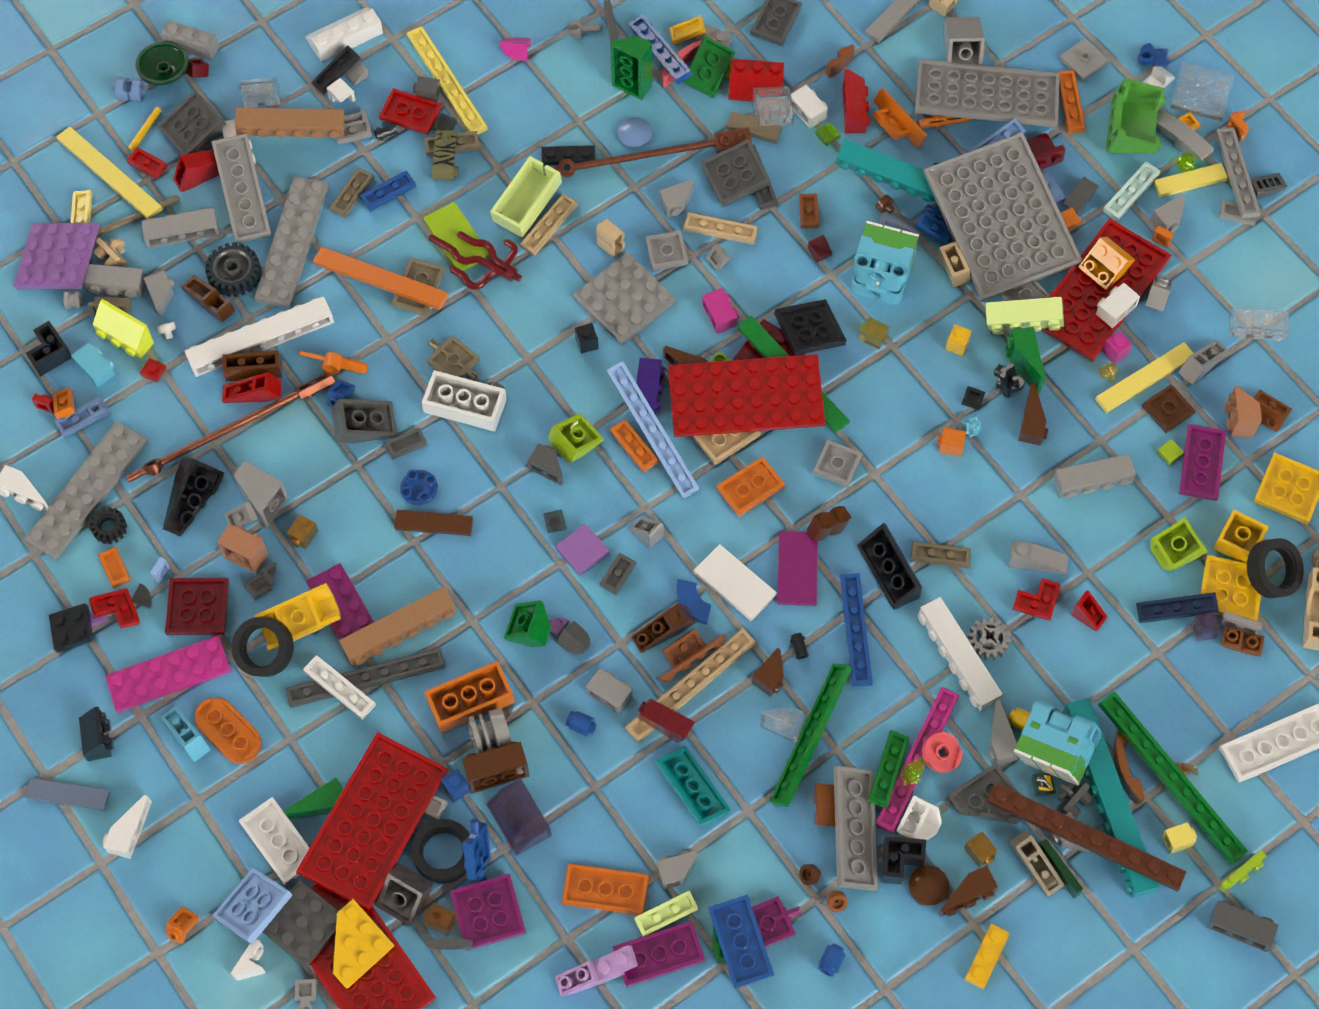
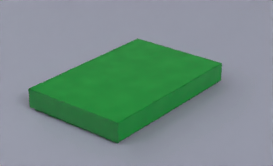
(709, 66)

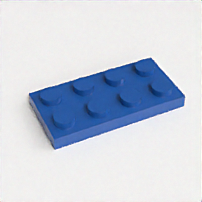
(741, 941)

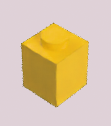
(958, 340)

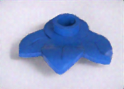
(1151, 56)

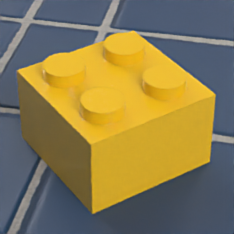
(1240, 536)

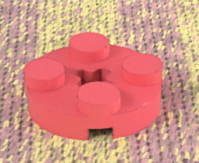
(951, 748)

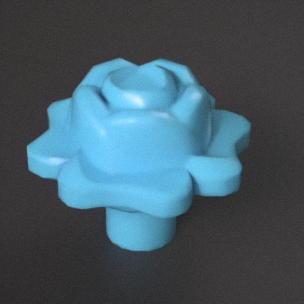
(972, 426)

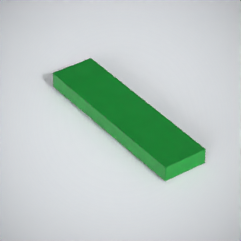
(888, 769)

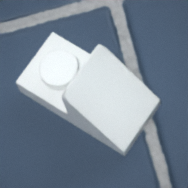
(1159, 77)
(246, 967)

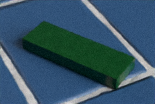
(1061, 869)

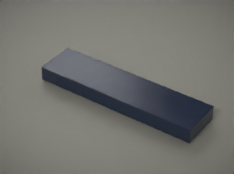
(1177, 607)

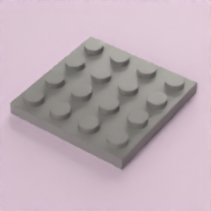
(624, 298)

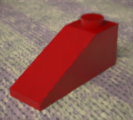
(253, 389)

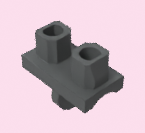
(1072, 795)

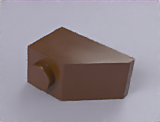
(770, 675)

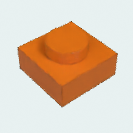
(1162, 236)

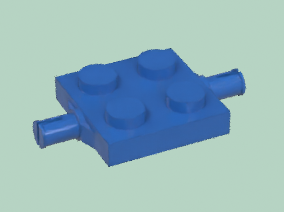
(476, 851)

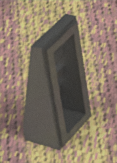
(1260, 193)

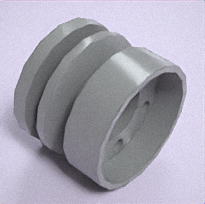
(489, 732)

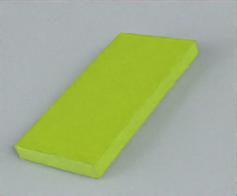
(446, 224)

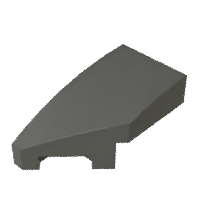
(261, 583)

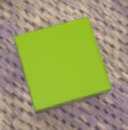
(1170, 452)

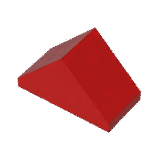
(1089, 611)

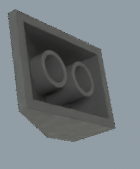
(363, 420)

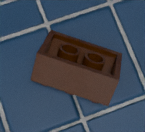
(495, 767)

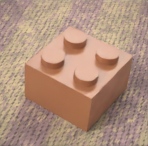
(243, 548)

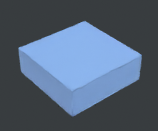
(160, 569)

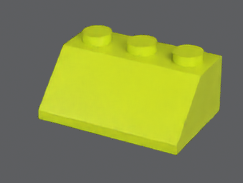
(122, 330)

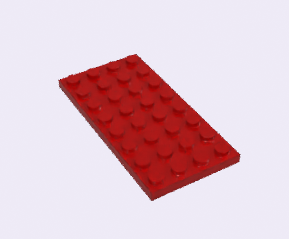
(1080, 293)
(746, 395)
(372, 821)
(386, 985)

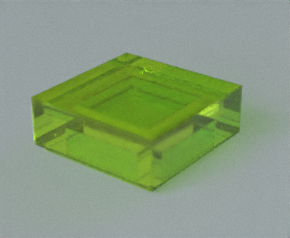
(828, 134)

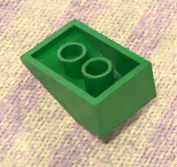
(1025, 355)

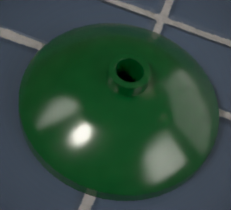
(162, 63)

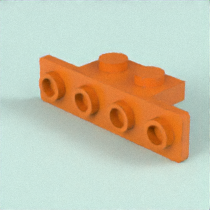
(896, 120)

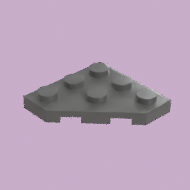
(972, 796)

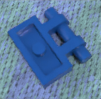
(932, 227)

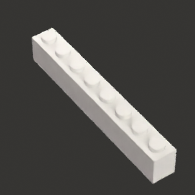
(260, 335)

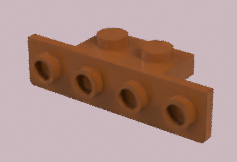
(686, 650)

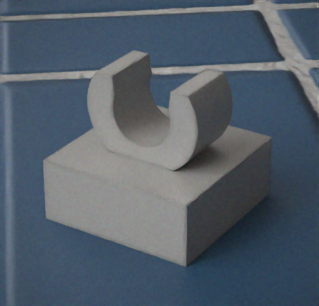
(718, 257)

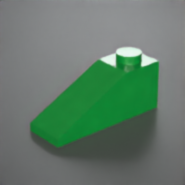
(316, 803)

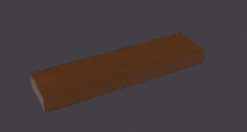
(433, 522)

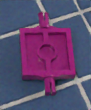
(774, 921)

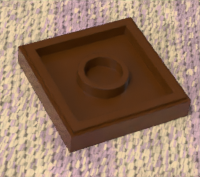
(1168, 408)

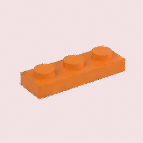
(634, 446)

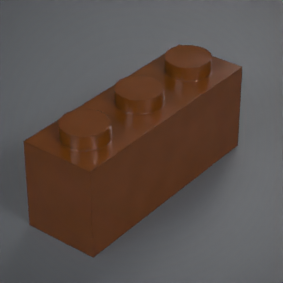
(246, 365)

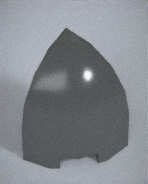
(574, 639)

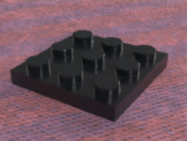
(810, 327)

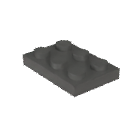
(776, 20)

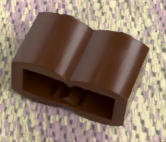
(828, 523)

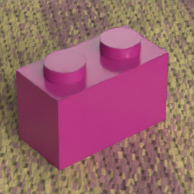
(719, 310)

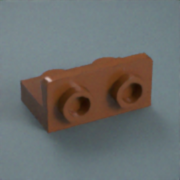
(1272, 411)

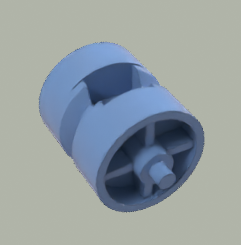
(128, 89)

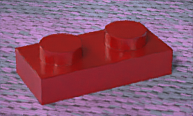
(147, 163)

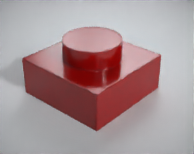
(153, 370)
(43, 403)

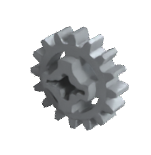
(989, 630)

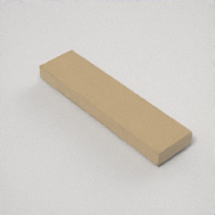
(548, 224)
(720, 228)

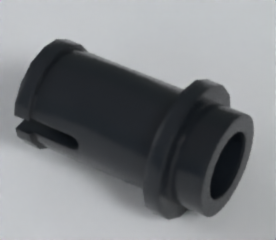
(381, 133)
(799, 645)

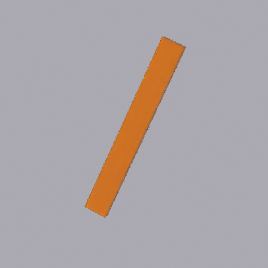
(381, 278)

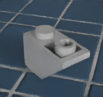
(1159, 293)
(675, 870)

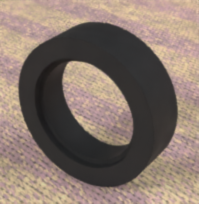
(1293, 566)
(240, 640)
(429, 830)

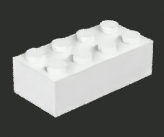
(464, 400)

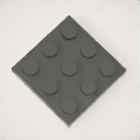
(191, 124)
(735, 173)
(303, 925)

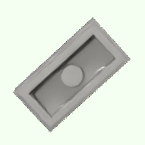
(357, 73)

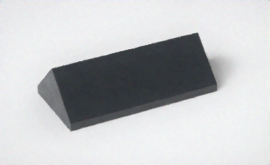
(890, 567)

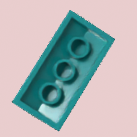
(693, 786)

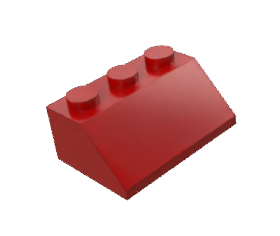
(753, 74)
(855, 103)

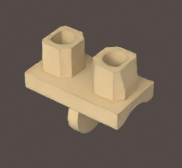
(105, 248)

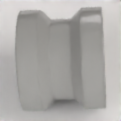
(73, 299)

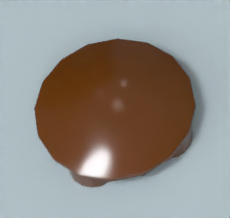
(928, 885)

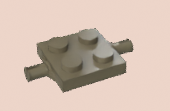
(453, 358)

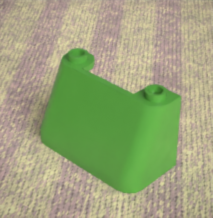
(1134, 118)

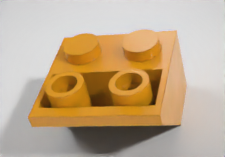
(1106, 262)

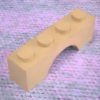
(1311, 618)

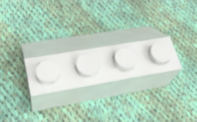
(347, 31)

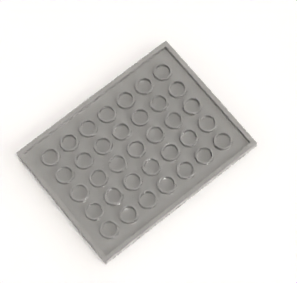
(1002, 216)

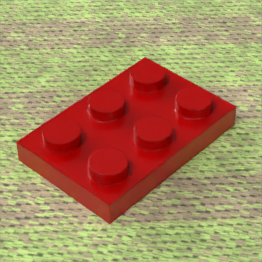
(410, 111)

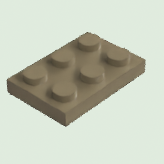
(422, 272)

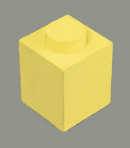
(1179, 838)

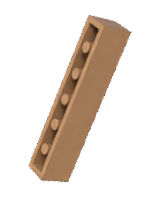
(290, 122)
(398, 626)

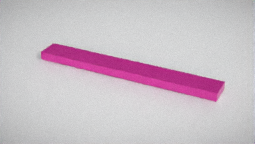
(901, 794)

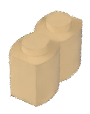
(610, 238)

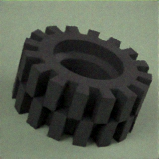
(105, 515)

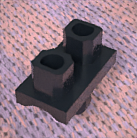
(1008, 379)

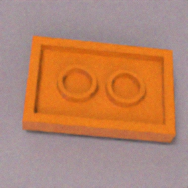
(750, 486)

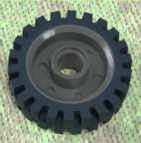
(236, 257)

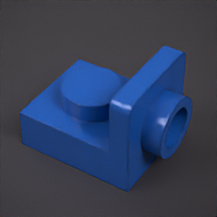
(339, 390)

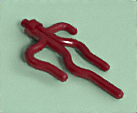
(498, 266)

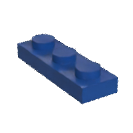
(388, 190)

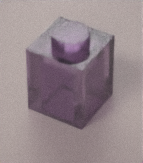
(1206, 626)

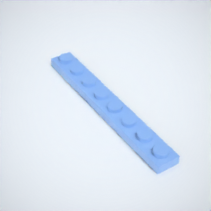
(653, 430)

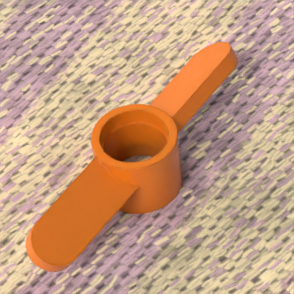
(335, 362)

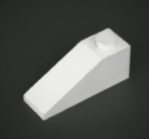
(126, 831)

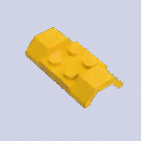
(303, 614)

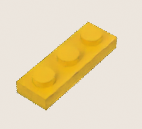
(987, 956)

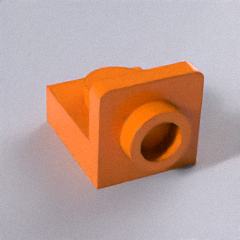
(1239, 125)
(180, 924)

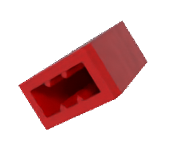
(195, 169)

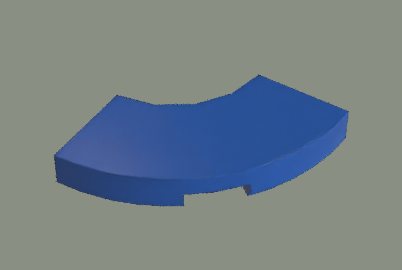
(689, 597)

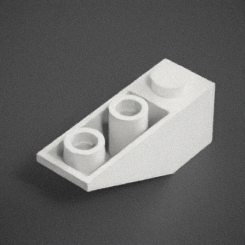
(16, 485)

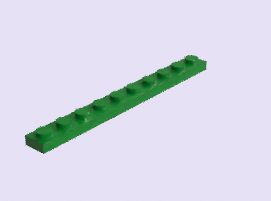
(1173, 778)

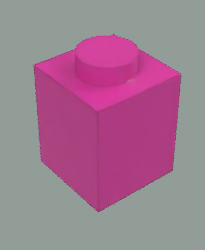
(1117, 347)

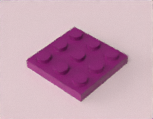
(488, 911)

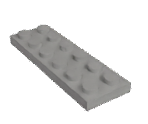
(241, 188)
(855, 829)

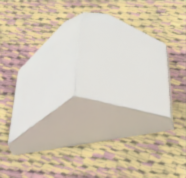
(920, 820)

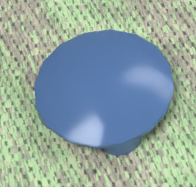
(634, 132)

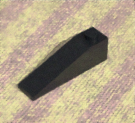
(190, 491)

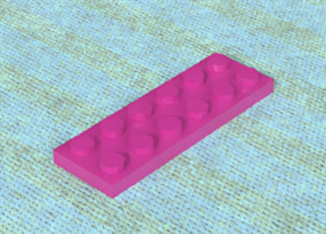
(167, 673)

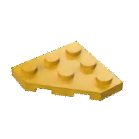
(357, 944)

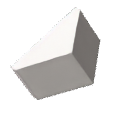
(648, 531)

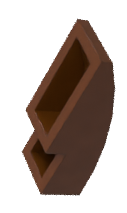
(208, 298)

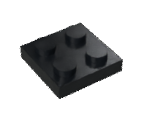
(71, 627)

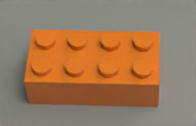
(469, 696)

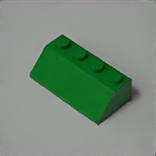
(632, 65)

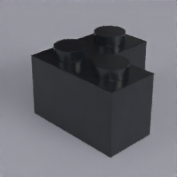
(50, 352)
(900, 852)

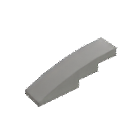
(1182, 135)

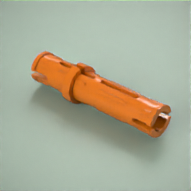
(924, 122)

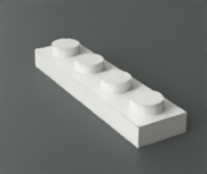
(339, 687)

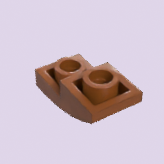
(843, 59)
(1242, 642)
(825, 805)

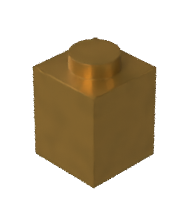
(302, 532)
(981, 849)

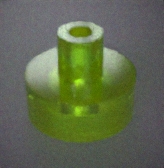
(1186, 162)

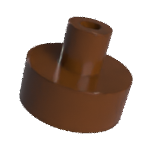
(885, 204)
(809, 874)

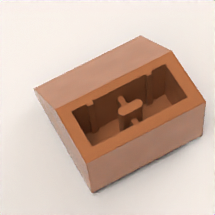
(1243, 413)

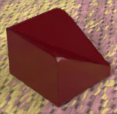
(197, 68)
(819, 248)

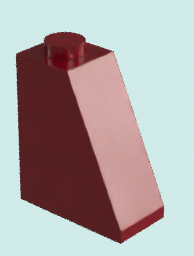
(665, 720)

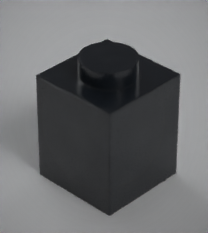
(586, 338)

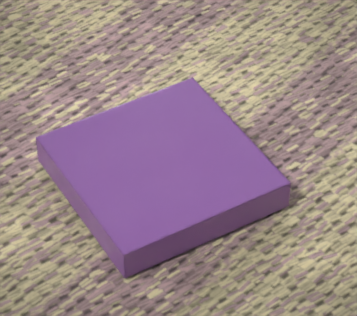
(582, 549)

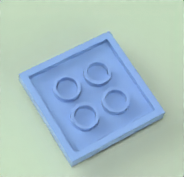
(252, 905)

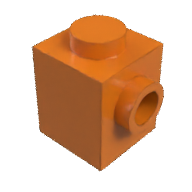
(951, 441)

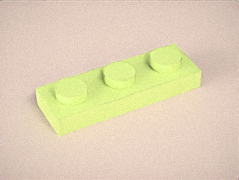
(665, 913)

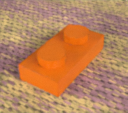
(63, 403)

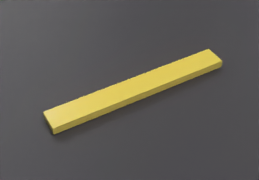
(448, 82)
(109, 173)

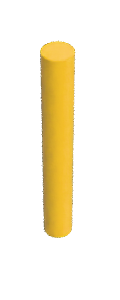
(142, 132)

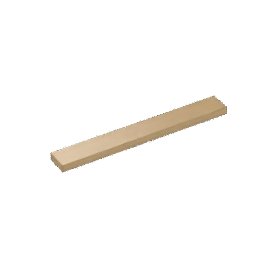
(697, 679)

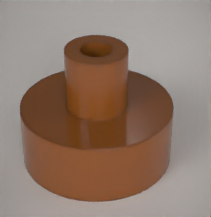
(836, 901)

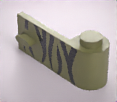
(444, 156)

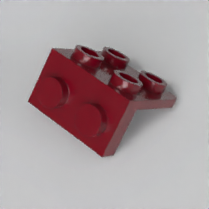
(1045, 151)

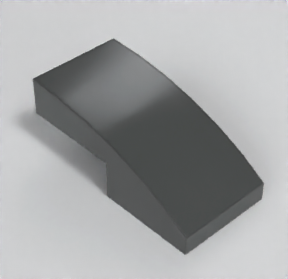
(1080, 195)

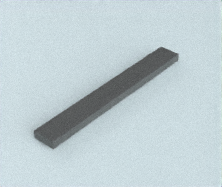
(370, 676)

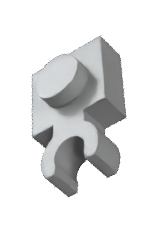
(305, 992)

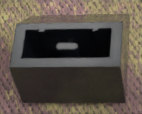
(95, 735)

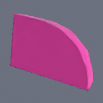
(516, 47)

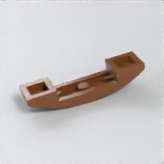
(1132, 787)

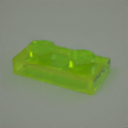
(913, 772)

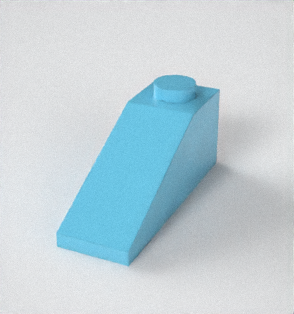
(185, 733)

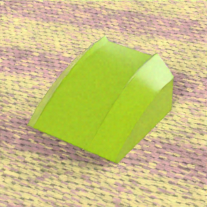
(574, 437)
(1177, 546)

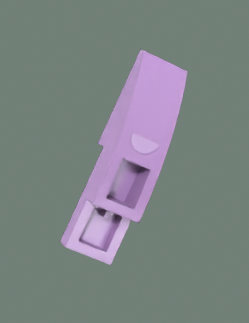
(596, 972)

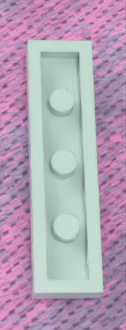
(1131, 191)

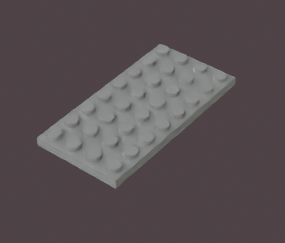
(987, 93)

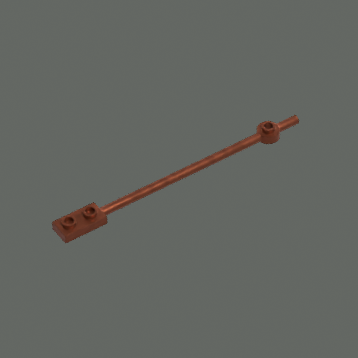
(721, 140)
(304, 391)

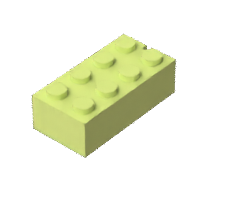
(526, 197)
(1025, 313)

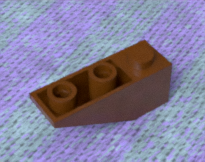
(664, 627)
(974, 887)

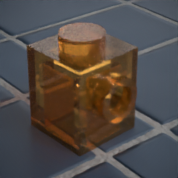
(439, 918)

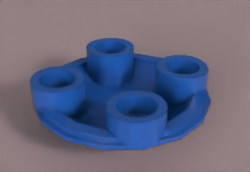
(418, 487)

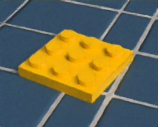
(1289, 488)
(1231, 586)

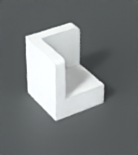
(340, 91)

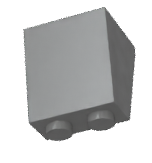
(964, 40)
(263, 491)

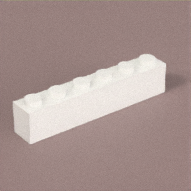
(960, 654)

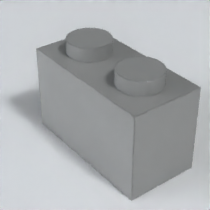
(609, 690)

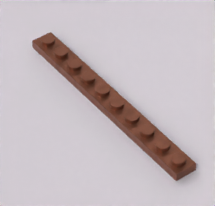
(1086, 837)

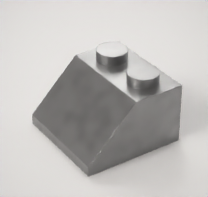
(404, 894)

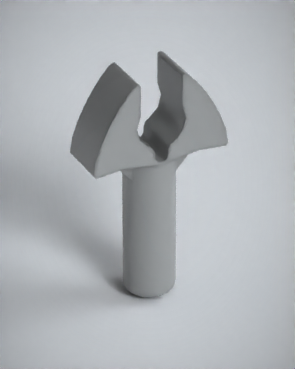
(582, 28)

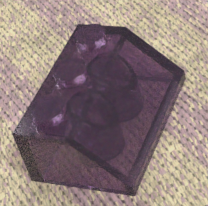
(519, 817)

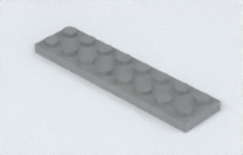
(291, 242)
(86, 490)

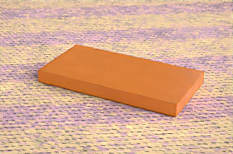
(605, 889)

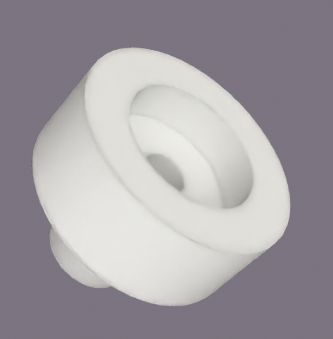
(166, 329)

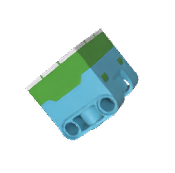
(883, 262)
(1057, 742)

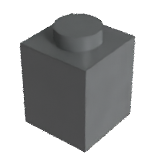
(427, 88)

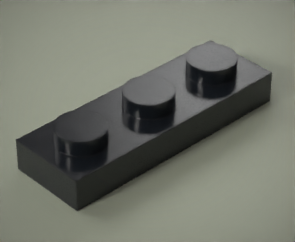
(336, 69)
(577, 154)

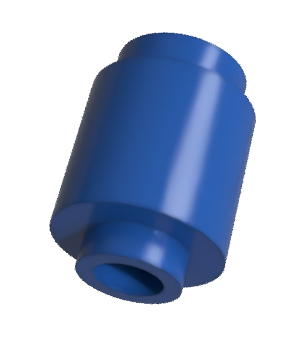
(581, 723)
(831, 959)

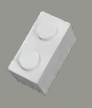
(809, 106)
(1117, 304)

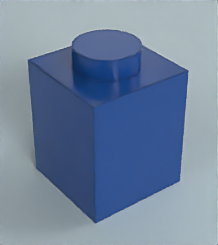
(455, 785)

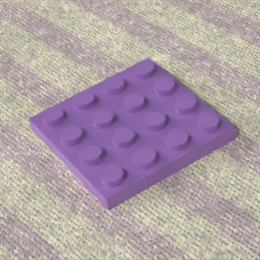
(56, 256)

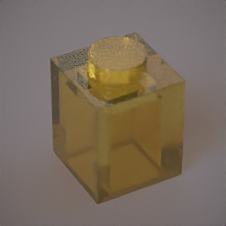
(873, 332)

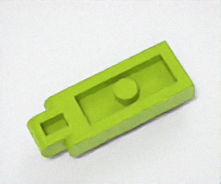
(1241, 874)

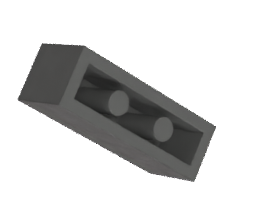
(1243, 925)

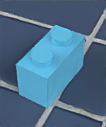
(93, 365)

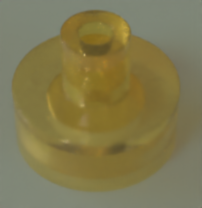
(1108, 371)

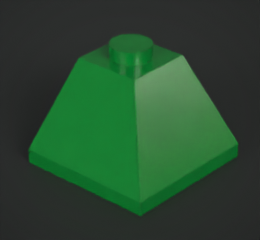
(528, 624)

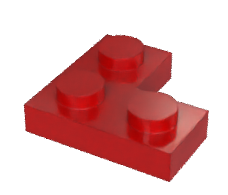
(116, 602)
(1040, 604)

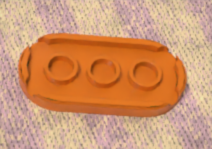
(228, 730)

